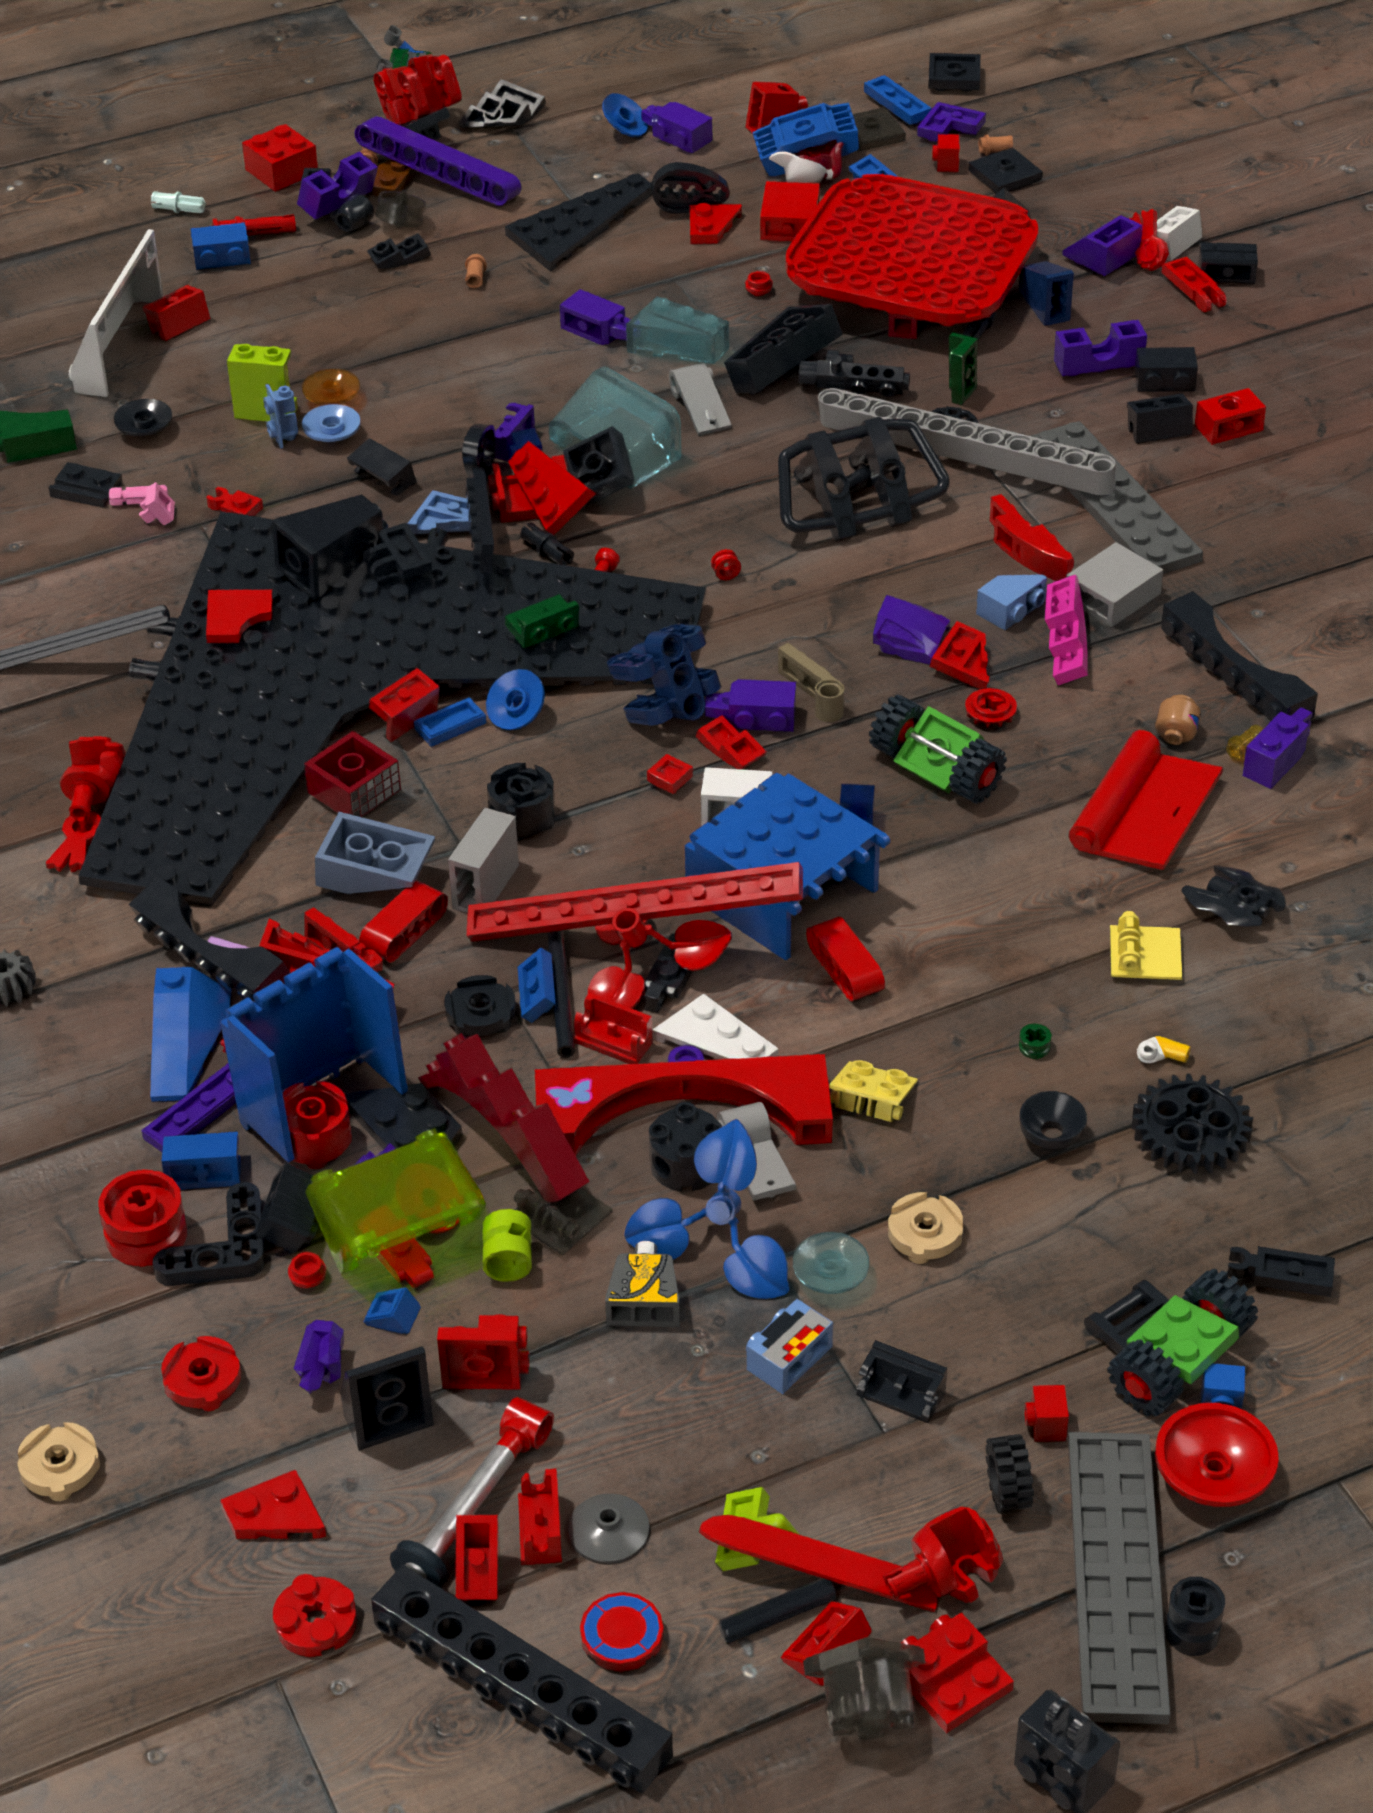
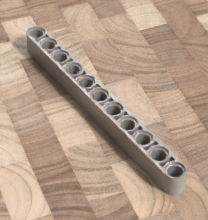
(977, 443)

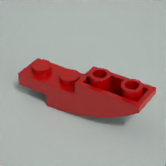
(1026, 544)

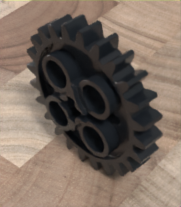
(1192, 1123)

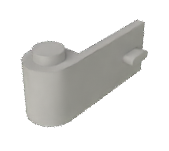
(700, 397)
(771, 1174)

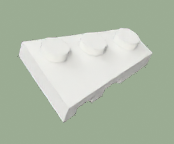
(713, 1032)

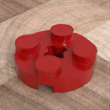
(201, 1391)
(310, 1595)

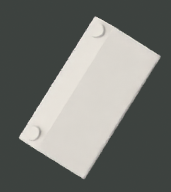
(137, 283)

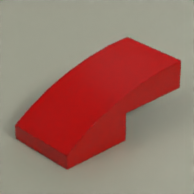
(730, 745)

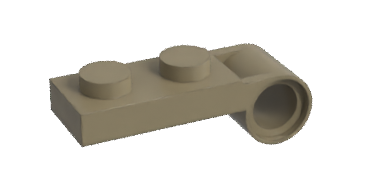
(814, 681)

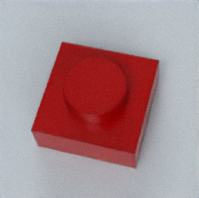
(669, 773)

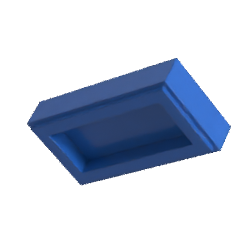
(450, 722)

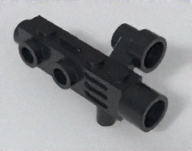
(842, 373)

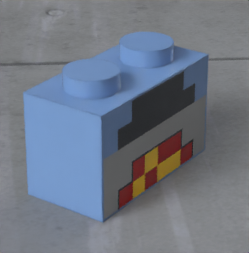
(789, 1345)

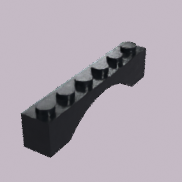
(1192, 625)
(170, 917)

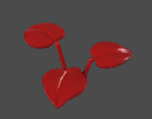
(696, 945)

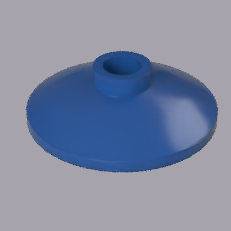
(624, 115)
(508, 693)

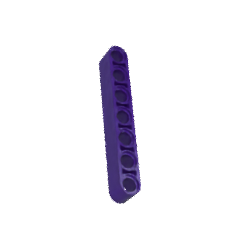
(438, 160)

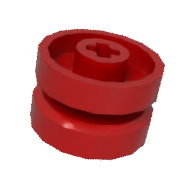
(142, 1216)

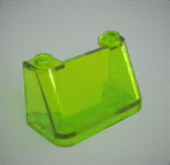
(393, 1198)

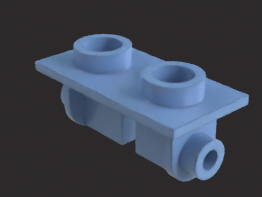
(277, 404)

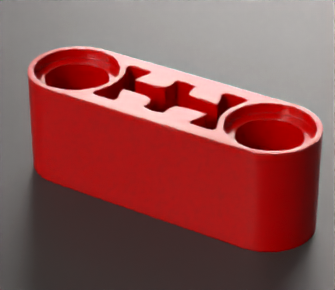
(404, 921)
(845, 958)

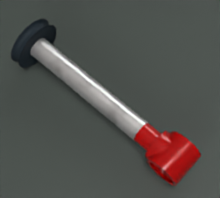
(521, 1428)

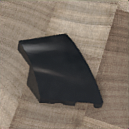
(504, 107)

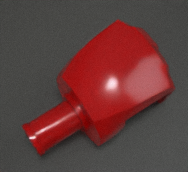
(92, 773)
(944, 1554)

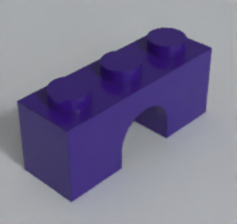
(324, 194)
(1077, 355)

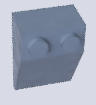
(369, 856)

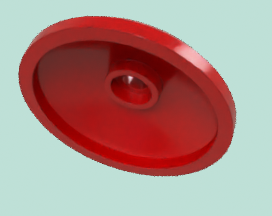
(1221, 1440)

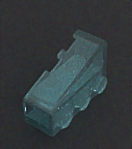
(678, 330)

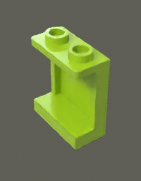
(249, 373)

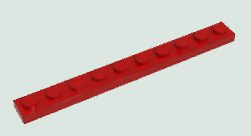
(649, 899)

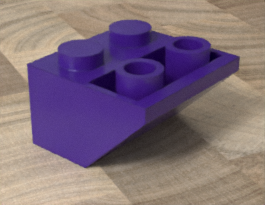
(1107, 246)

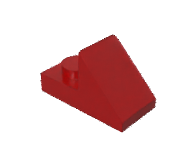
(477, 1557)

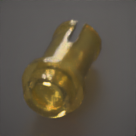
(1237, 744)

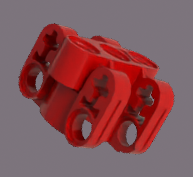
(410, 90)

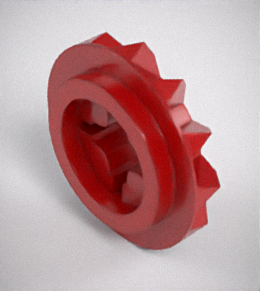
(995, 699)

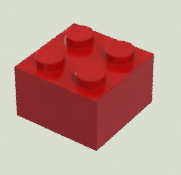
(279, 156)

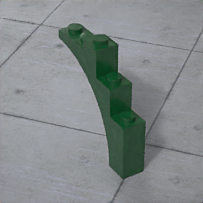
(35, 434)

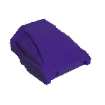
(908, 630)

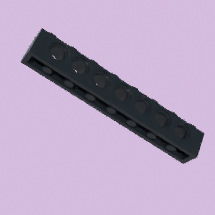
(544, 1678)

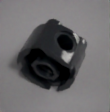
(524, 794)
(674, 1143)

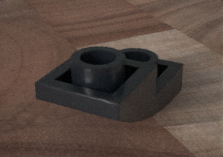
(389, 255)

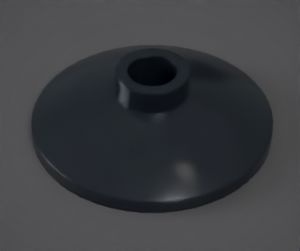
(143, 417)

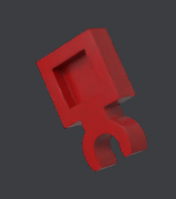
(237, 503)

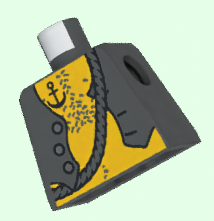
(643, 1289)

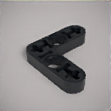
(228, 1252)

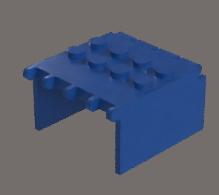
(784, 825)
(308, 1033)

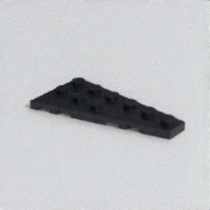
(576, 222)

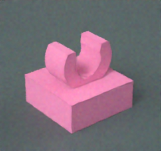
(157, 505)

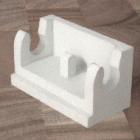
(1179, 229)

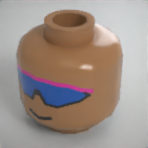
(1178, 719)

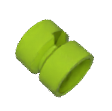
(507, 1245)

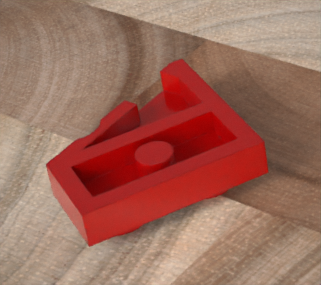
(711, 221)
(963, 656)
(273, 1510)

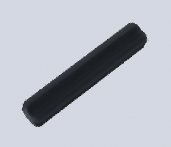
(777, 1609)

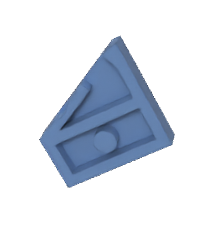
(441, 511)

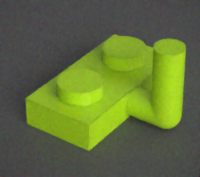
(754, 1506)

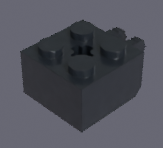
(1065, 1753)

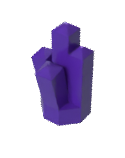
(320, 1354)

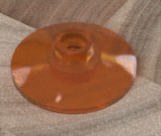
(330, 386)

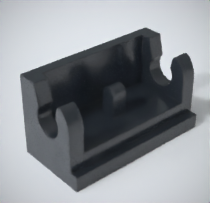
(1160, 418)
(384, 465)
(902, 1381)

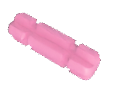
(131, 495)

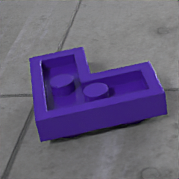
(946, 117)

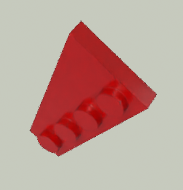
(549, 487)

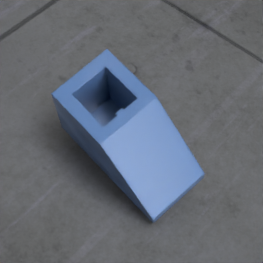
(1010, 598)

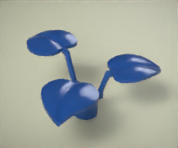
(730, 1160)

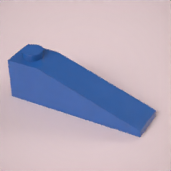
(184, 1029)

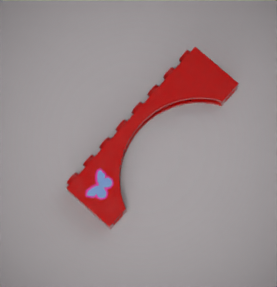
(788, 1086)

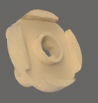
(925, 1243)
(59, 1479)

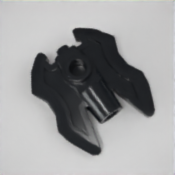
(1236, 897)

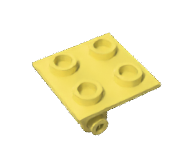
(1144, 950)
(865, 1081)

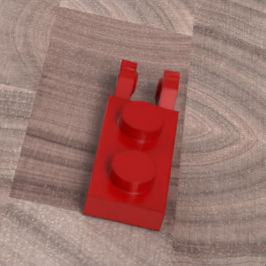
(1194, 283)

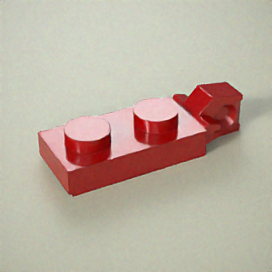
(327, 934)

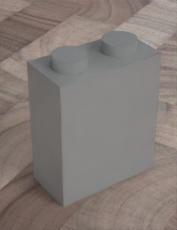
(1117, 583)
(483, 860)

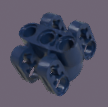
(677, 683)

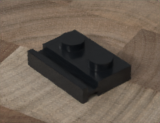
(84, 484)

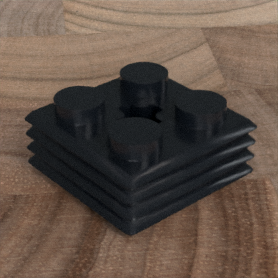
(601, 463)

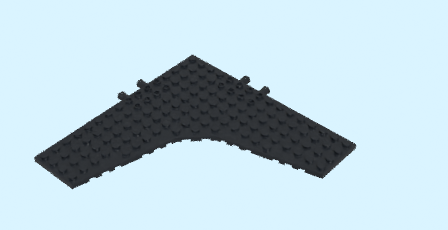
(242, 718)

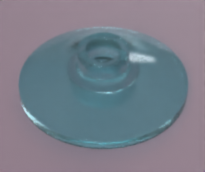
(830, 1262)

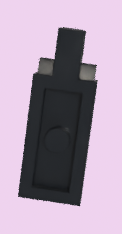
(664, 979)

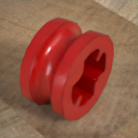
(722, 557)

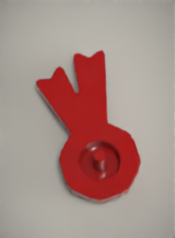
(1152, 250)
(78, 836)

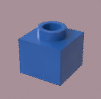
(1223, 1385)

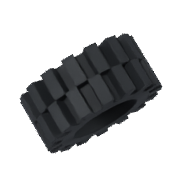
(1009, 1472)

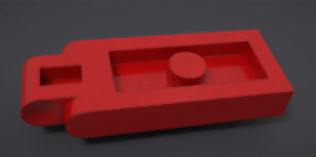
(407, 1262)

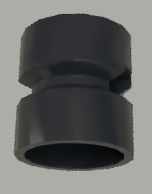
(1195, 1616)

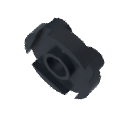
(469, 1020)

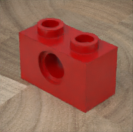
(1230, 416)

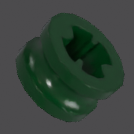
(1040, 1041)

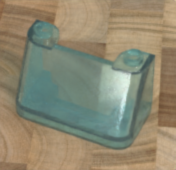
(645, 420)

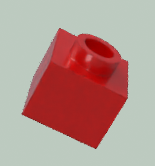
(947, 153)
(1047, 1413)

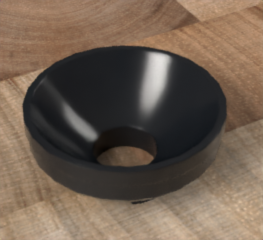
(1055, 1111)

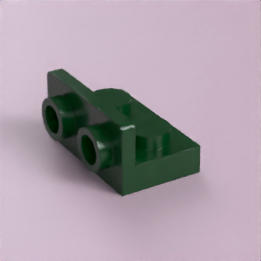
(962, 367)
(543, 620)

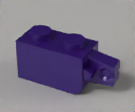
(679, 125)
(593, 318)
(756, 705)
(1277, 748)

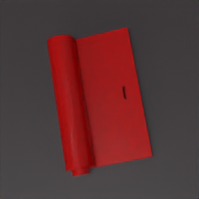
(1143, 804)

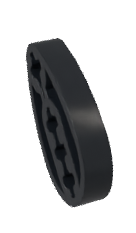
(686, 175)
(479, 449)

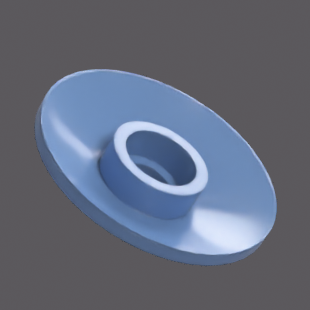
(331, 423)

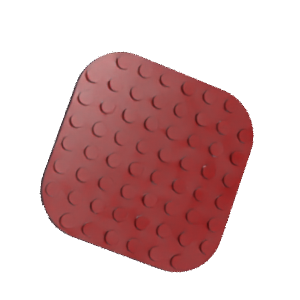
(912, 248)

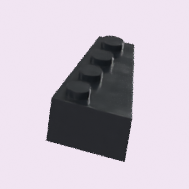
(782, 346)

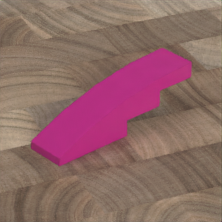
(1067, 630)

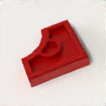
(234, 611)

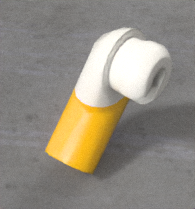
(1159, 1048)

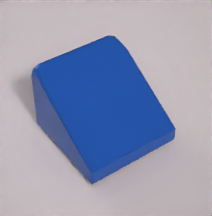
(393, 1311)

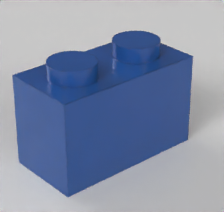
(220, 246)

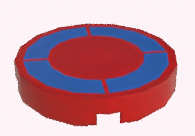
(621, 1631)

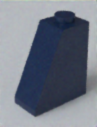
(1047, 291)

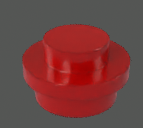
(758, 283)
(307, 1270)

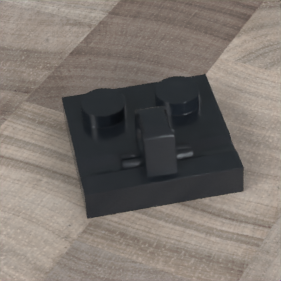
(428, 124)

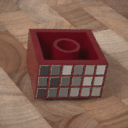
(353, 776)

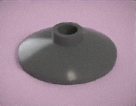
(609, 1541)

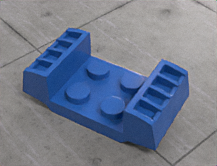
(806, 129)

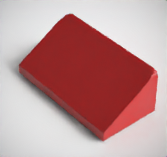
(831, 1629)

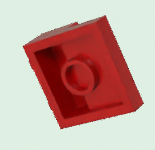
(484, 1356)
(958, 1672)

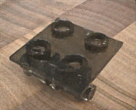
(564, 1221)

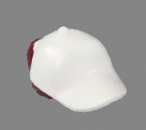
(810, 169)

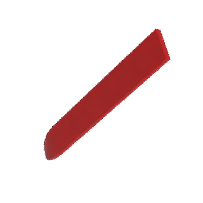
(810, 1557)

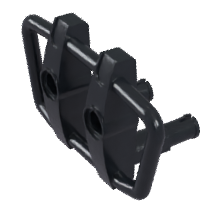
(877, 450)

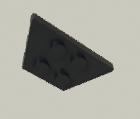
(401, 1117)

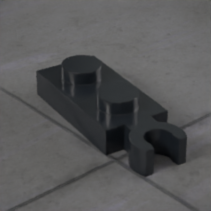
(1284, 1270)

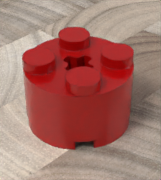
(317, 1122)

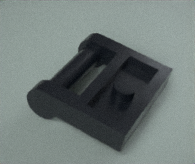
(1116, 1336)

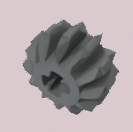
(16, 976)

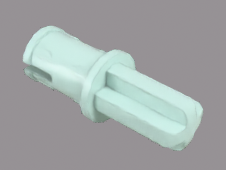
(177, 202)

